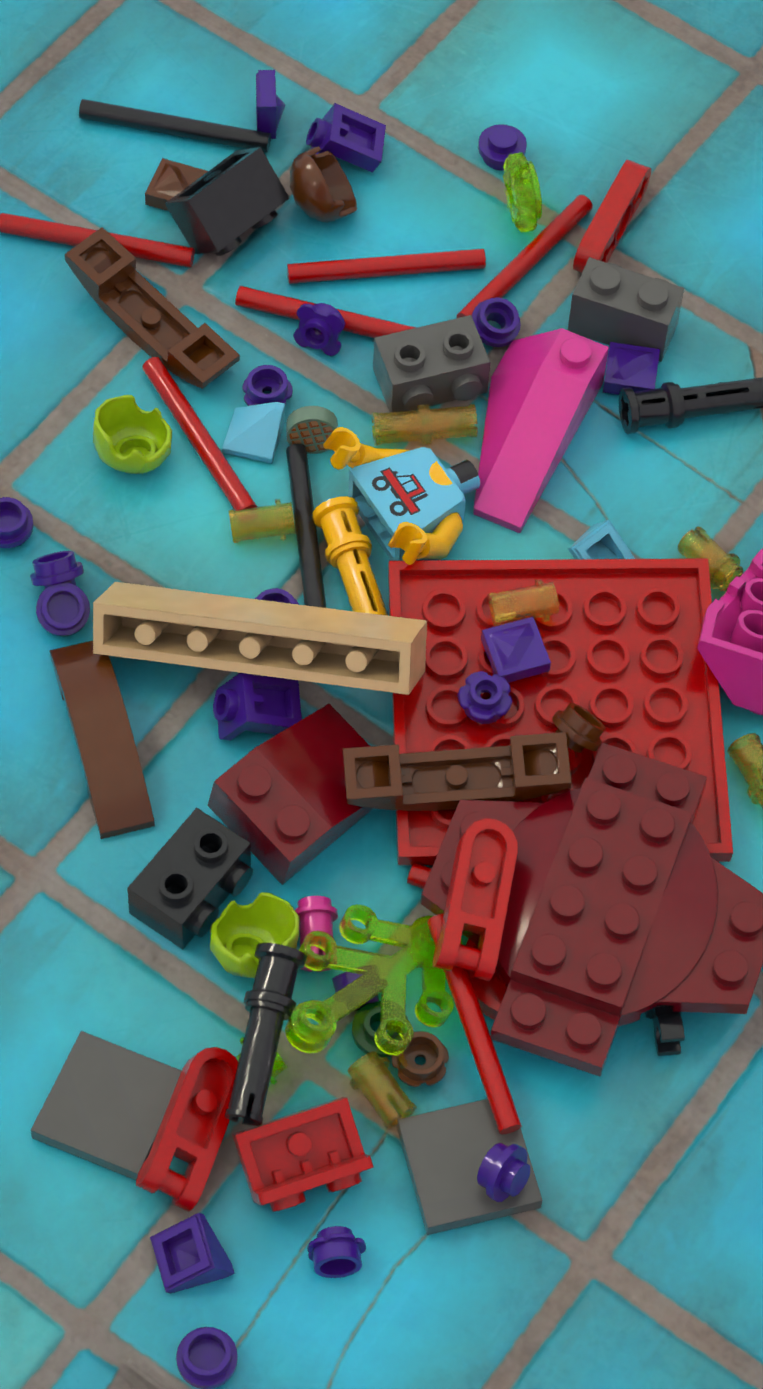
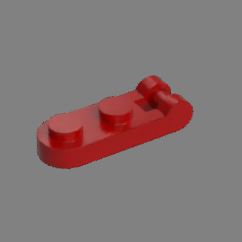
(478, 898)
(191, 1128)

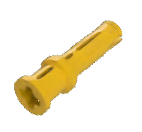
(349, 553)

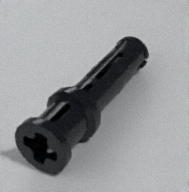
(673, 404)
(269, 1006)

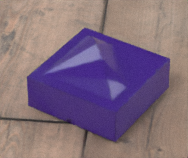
(268, 104)
(630, 367)
(516, 650)

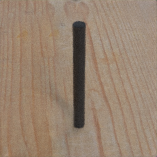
(174, 125)
(305, 528)

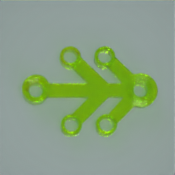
(380, 974)

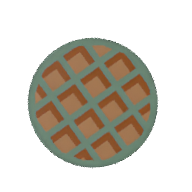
(310, 427)

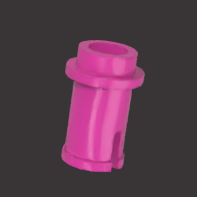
(315, 915)

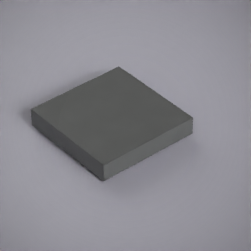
(106, 1105)
(444, 1162)

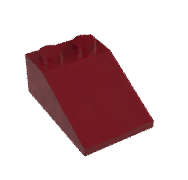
(291, 793)

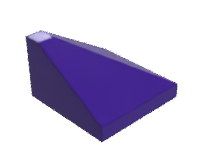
(190, 1255)

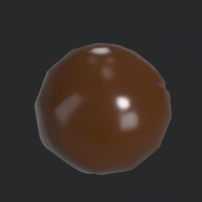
(321, 186)

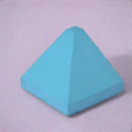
(255, 431)
(600, 542)

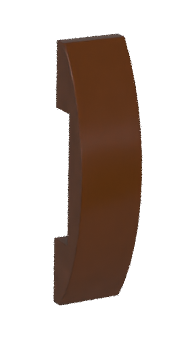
(145, 314)
(103, 739)
(439, 779)

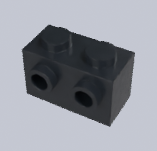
(228, 202)
(191, 879)

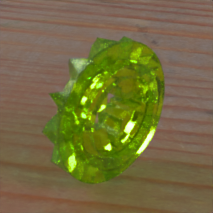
(522, 192)

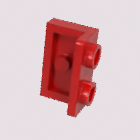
(301, 1154)

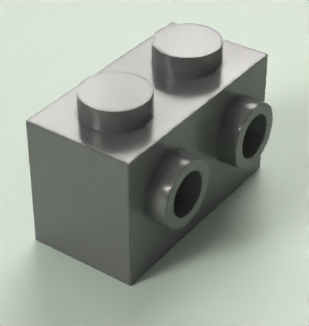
(624, 307)
(431, 364)

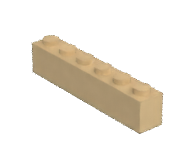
(260, 637)

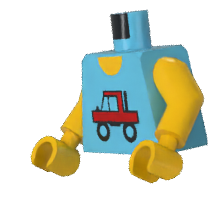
(405, 495)

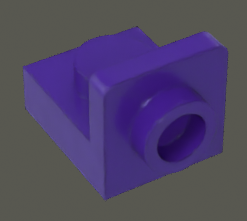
(349, 137)
(256, 705)

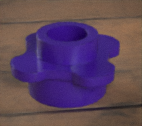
(324, 318)

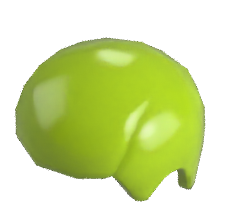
(129, 436)
(245, 926)

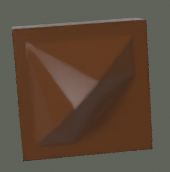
(169, 181)

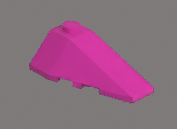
(531, 419)
(734, 638)

